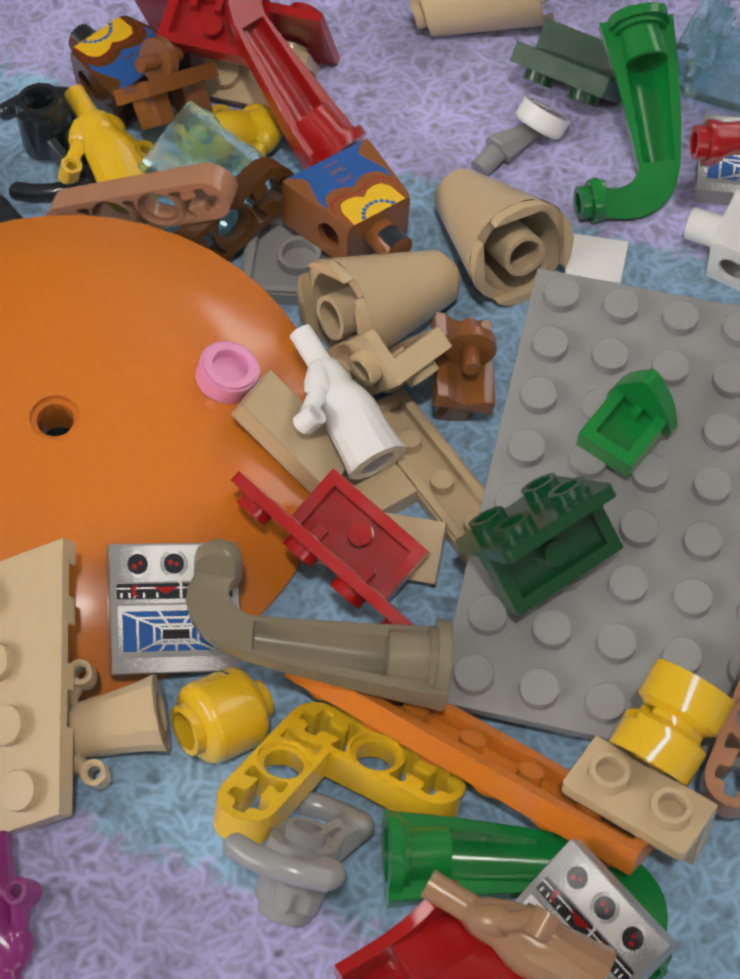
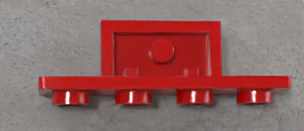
(348, 536)

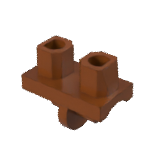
(160, 64)
(465, 370)

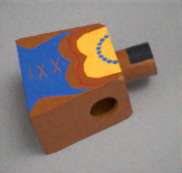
(349, 204)

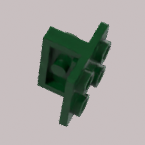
(543, 538)

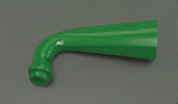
(646, 70)
(485, 860)

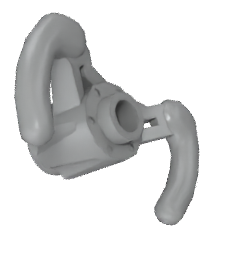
(302, 857)

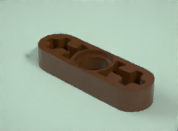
(250, 220)

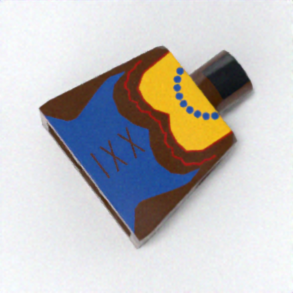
(107, 59)

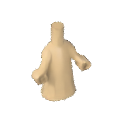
(114, 723)

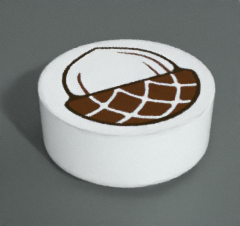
(542, 118)

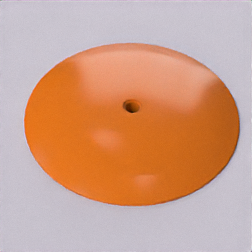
(108, 343)

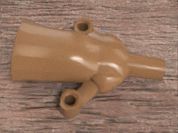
(523, 935)

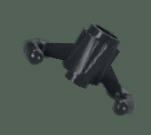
(44, 129)

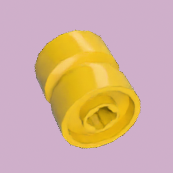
(673, 721)

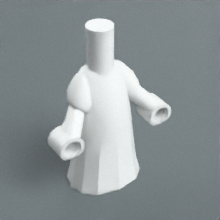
(346, 410)

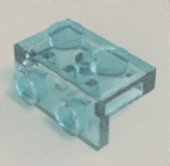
(199, 138)

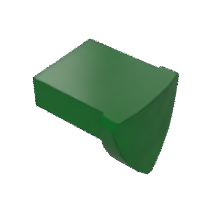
(630, 421)

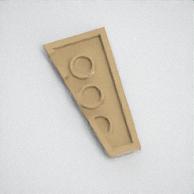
(35, 687)

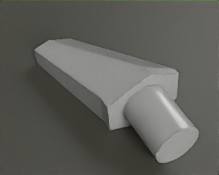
(504, 147)

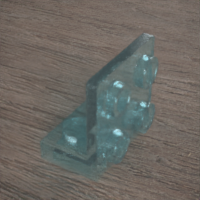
(711, 56)

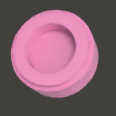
(227, 372)

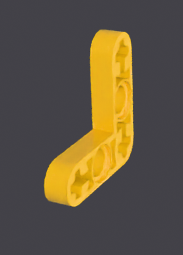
(313, 745)

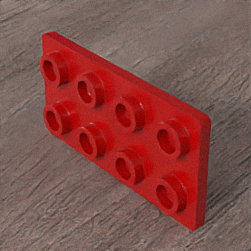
(204, 29)

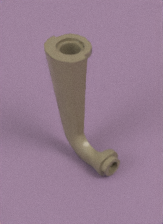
(375, 659)

